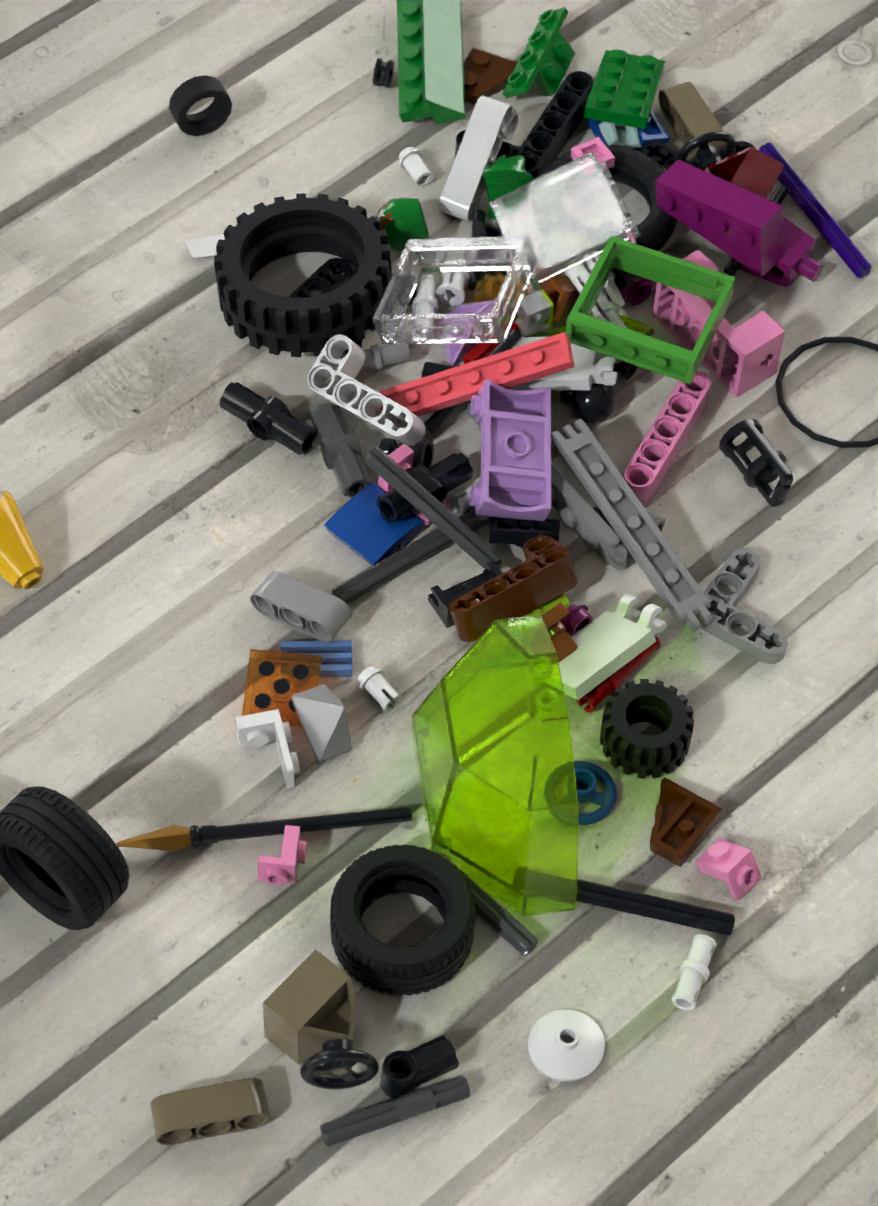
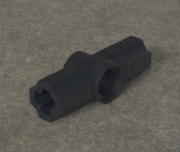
(268, 418)
(436, 479)

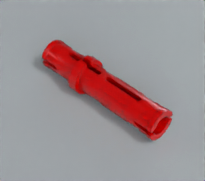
(608, 686)

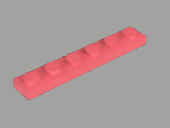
(464, 381)

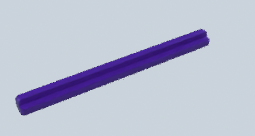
(819, 215)

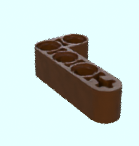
(518, 591)

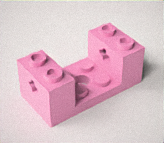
(736, 355)

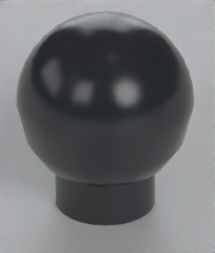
(592, 404)

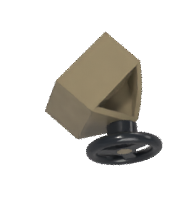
(315, 1024)

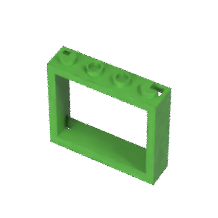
(632, 345)

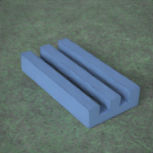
(331, 652)

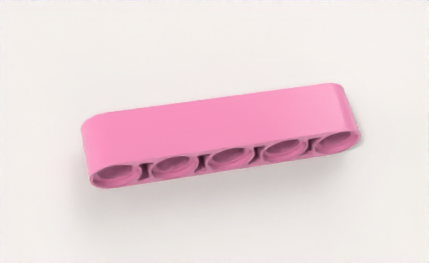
(667, 436)

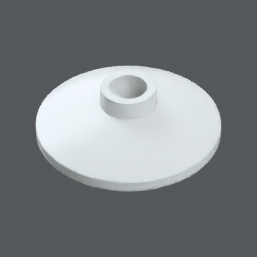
(566, 1060)

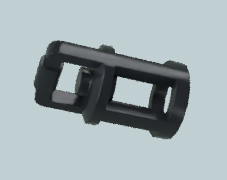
(764, 468)

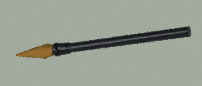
(177, 837)

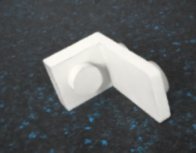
(267, 727)

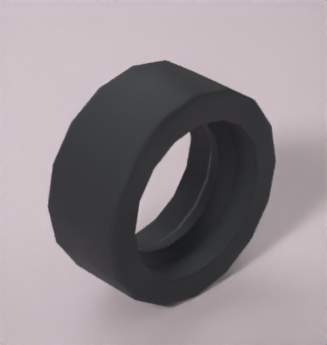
(193, 91)

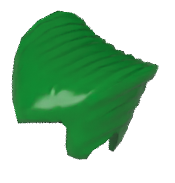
(505, 176)

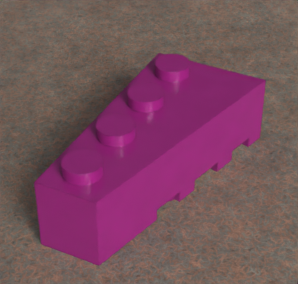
(725, 215)

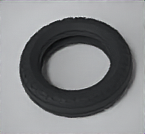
(639, 173)

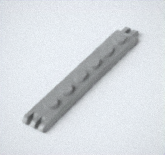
(583, 519)
(633, 525)

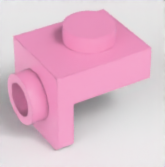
(732, 865)
(284, 869)

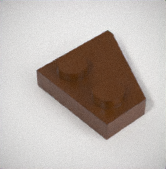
(485, 74)
(681, 822)

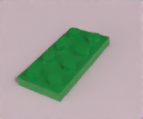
(624, 89)

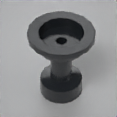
(422, 451)

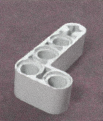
(478, 150)
(367, 400)

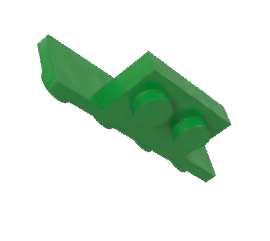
(543, 58)

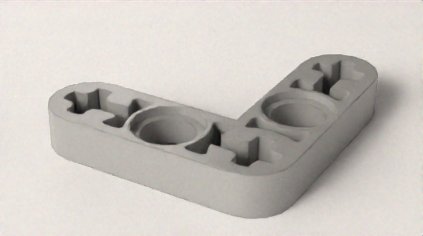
(726, 605)

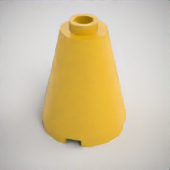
(18, 555)

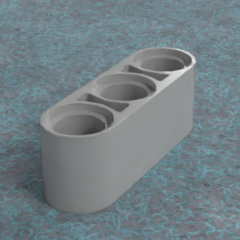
(301, 606)

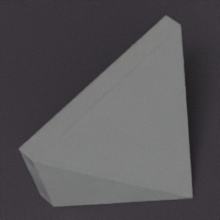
(323, 722)

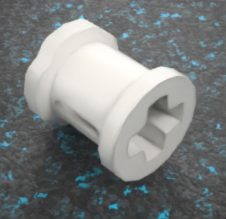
(452, 285)

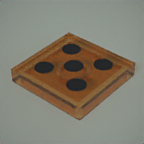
(275, 678)

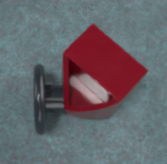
(745, 169)

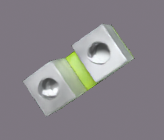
(535, 315)

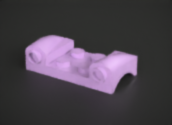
(513, 452)

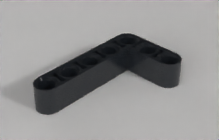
(553, 127)

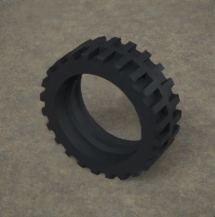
(293, 228)

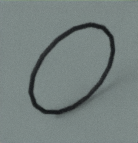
(848, 444)

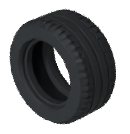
(60, 858)
(401, 871)

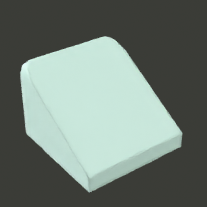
(620, 135)

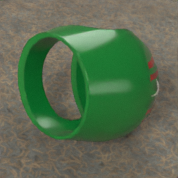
(402, 221)

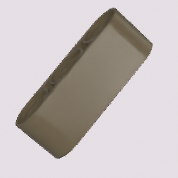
(688, 113)
(209, 1111)

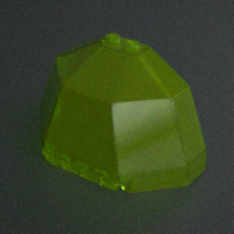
(502, 769)

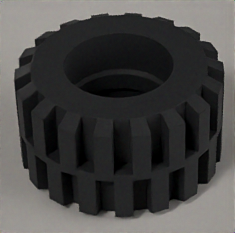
(646, 752)

